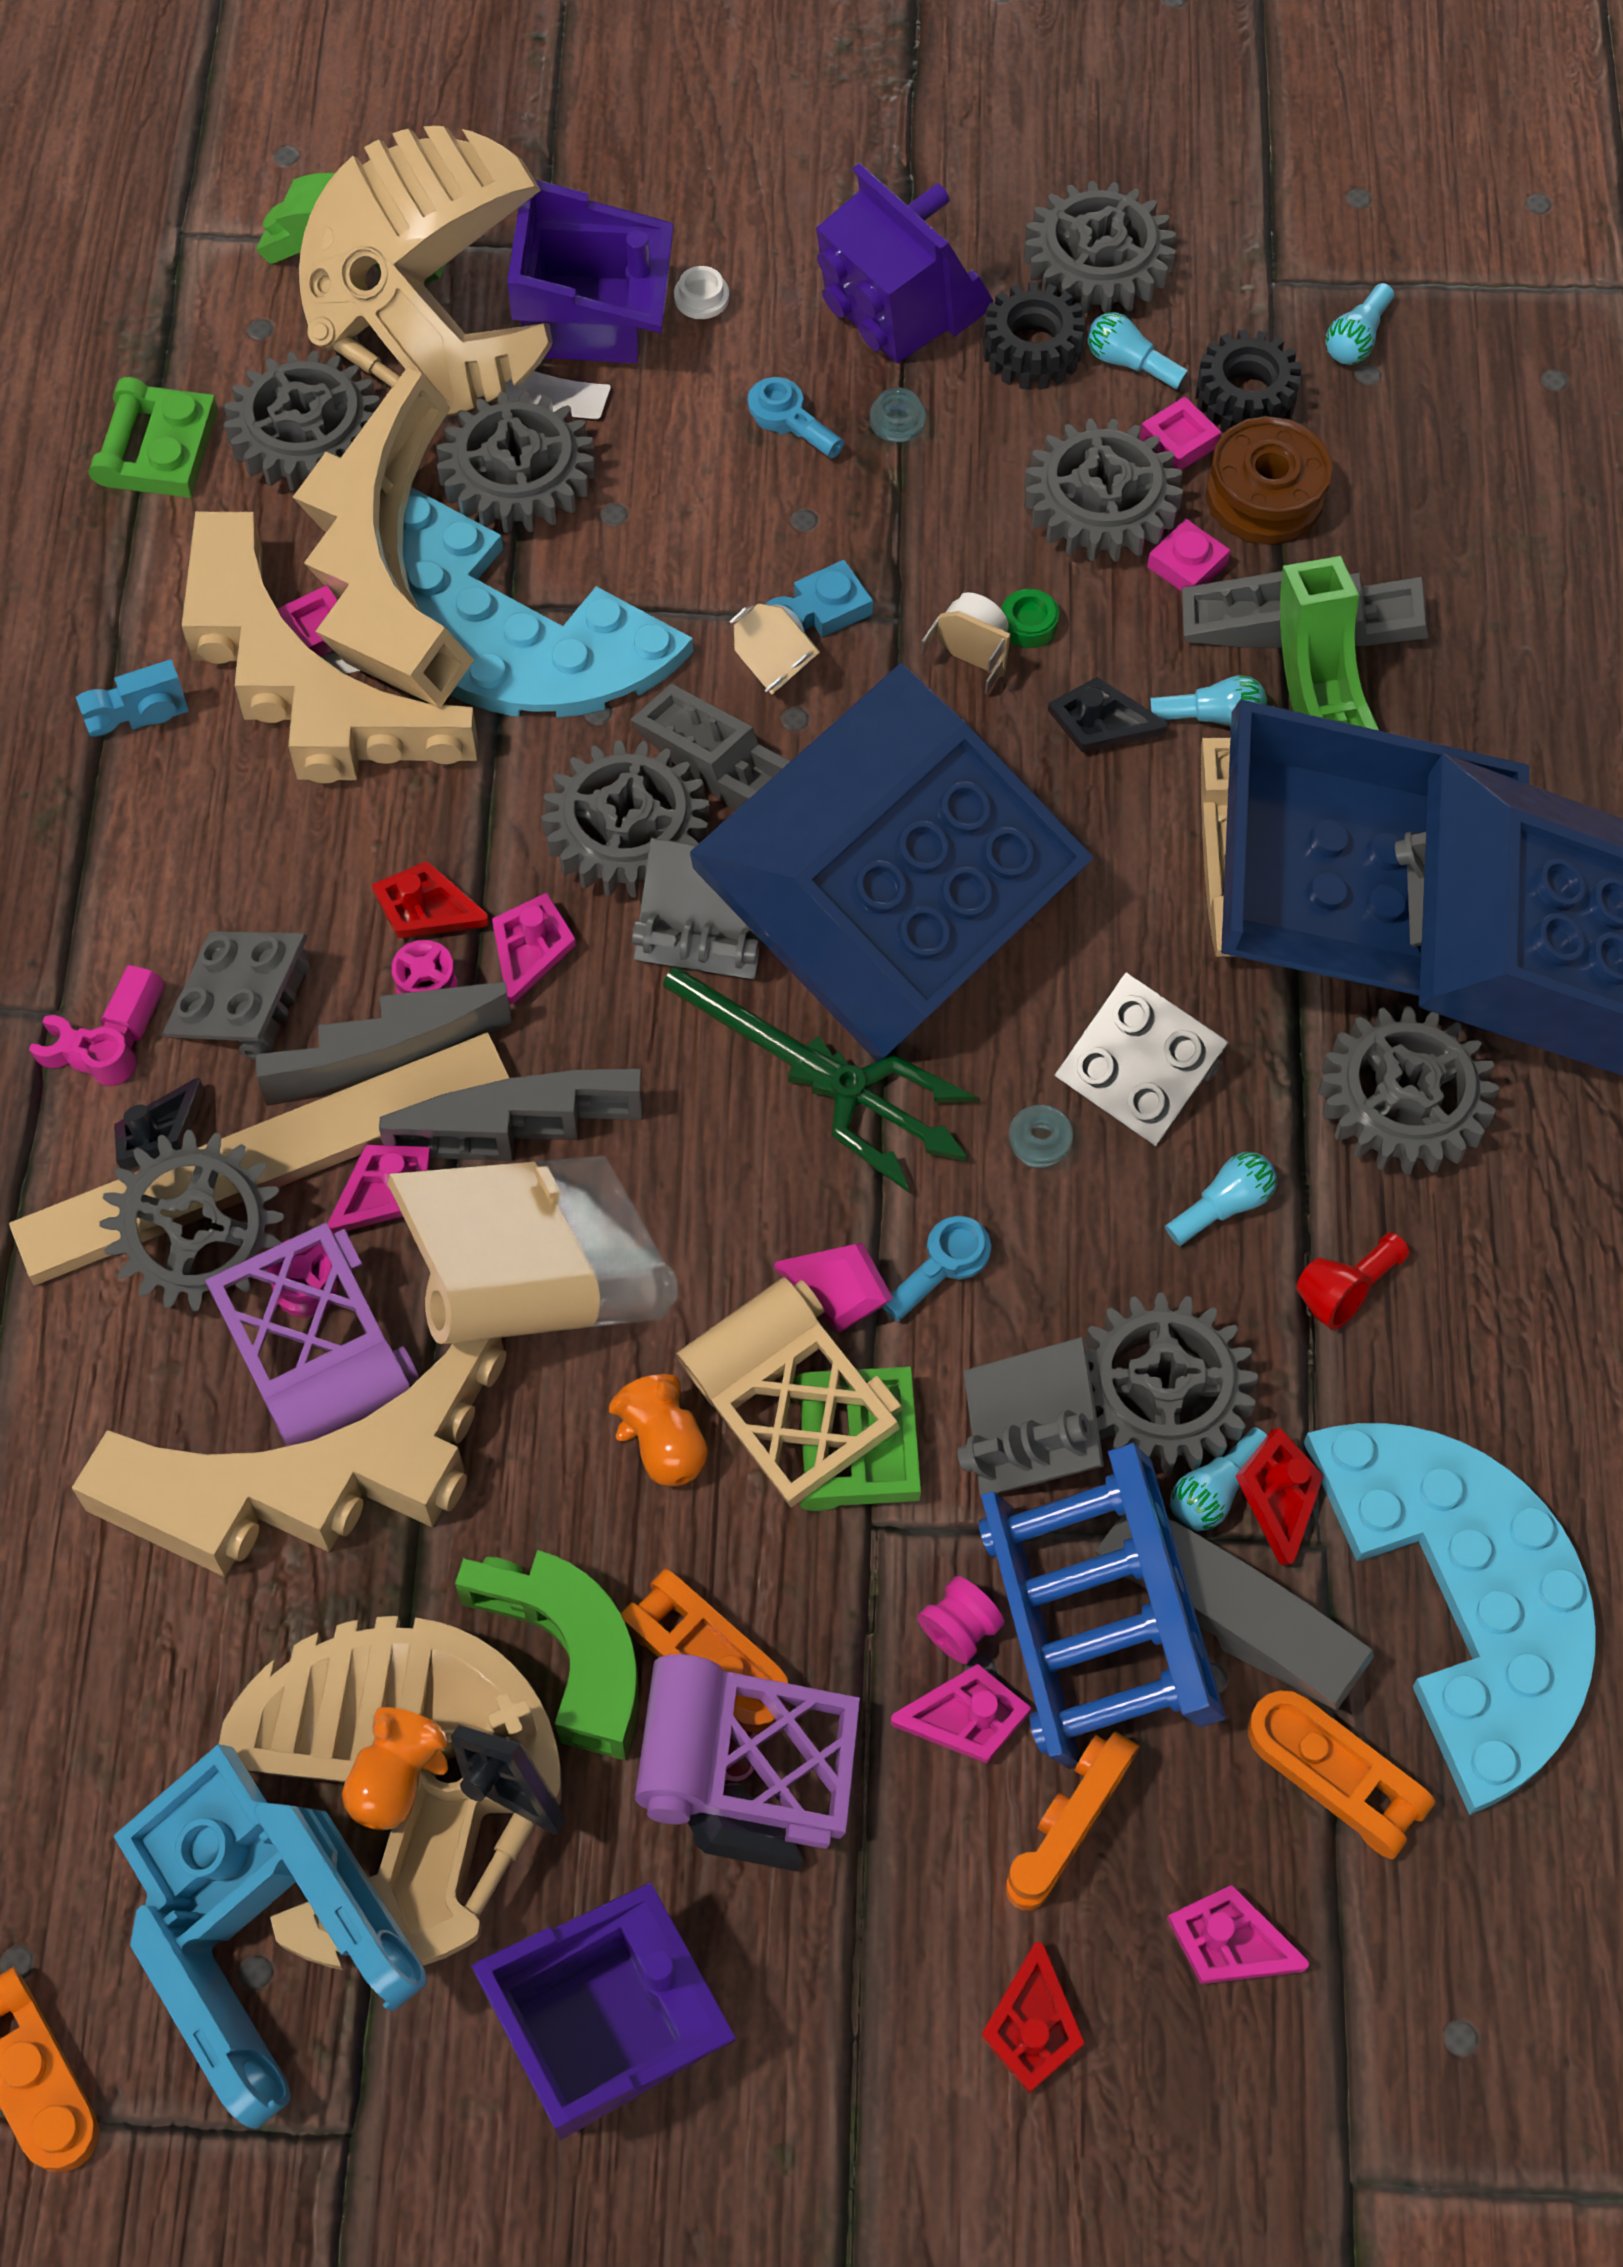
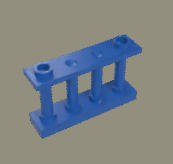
(1165, 1620)

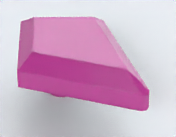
(530, 943)
(367, 1194)
(842, 1282)
(965, 1714)
(1232, 1940)

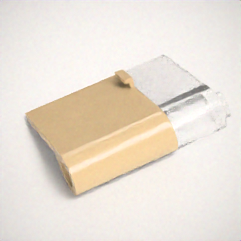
(531, 1249)

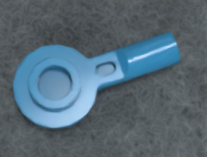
(779, 408)
(955, 1250)

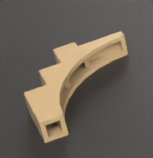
(360, 557)
(282, 679)
(311, 1489)

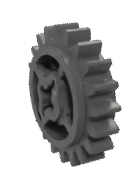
(1098, 239)
(294, 416)
(481, 467)
(1098, 498)
(616, 795)
(1405, 1110)
(135, 1205)
(1185, 1375)

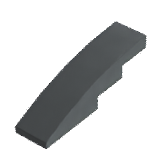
(1248, 612)
(714, 743)
(359, 1050)
(488, 1117)
(1261, 1619)

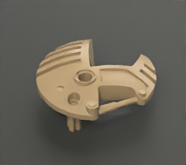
(412, 216)
(320, 1715)

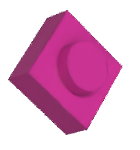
(1182, 431)
(1188, 557)
(307, 614)

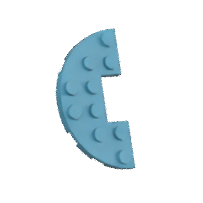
(517, 652)
(1504, 1578)

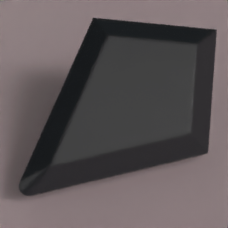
(1103, 717)
(166, 1116)
(506, 1774)
(744, 1839)

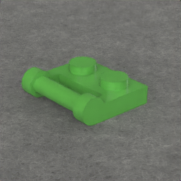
(171, 445)
(885, 1472)

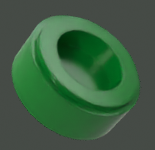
(1031, 617)

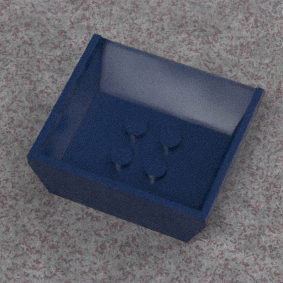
(1315, 841)
(889, 860)
(1523, 914)

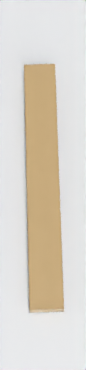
(288, 1145)

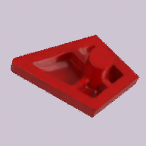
(426, 903)
(1281, 1492)
(1033, 2023)

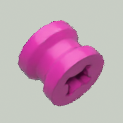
(420, 963)
(309, 1267)
(960, 1619)

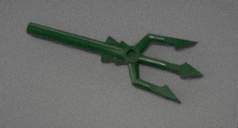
(833, 1077)

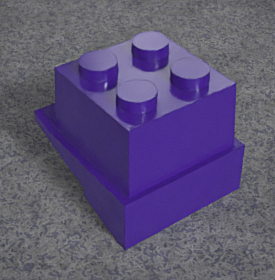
(895, 270)
(588, 274)
(603, 2007)

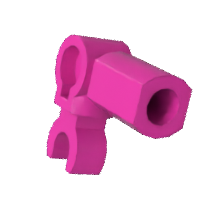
(106, 1049)

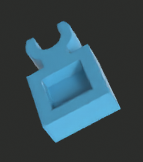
(828, 599)
(141, 696)

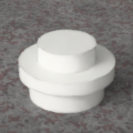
(701, 293)

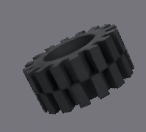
(1033, 312)
(1247, 359)

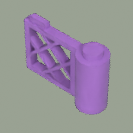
(336, 1386)
(690, 1740)

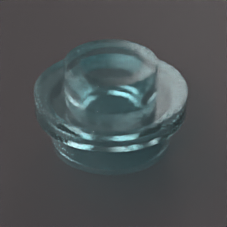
(898, 404)
(1040, 1151)

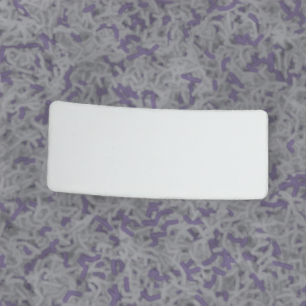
(584, 398)

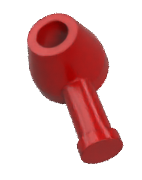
(1338, 1289)

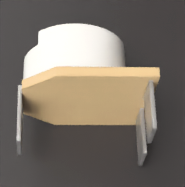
(975, 633)
(772, 643)

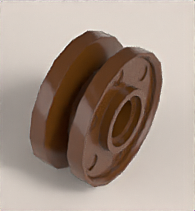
(1268, 480)

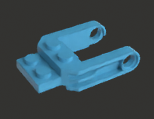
(211, 1865)

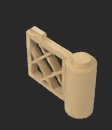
(759, 1346)

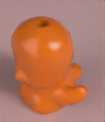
(667, 1435)
(387, 1774)

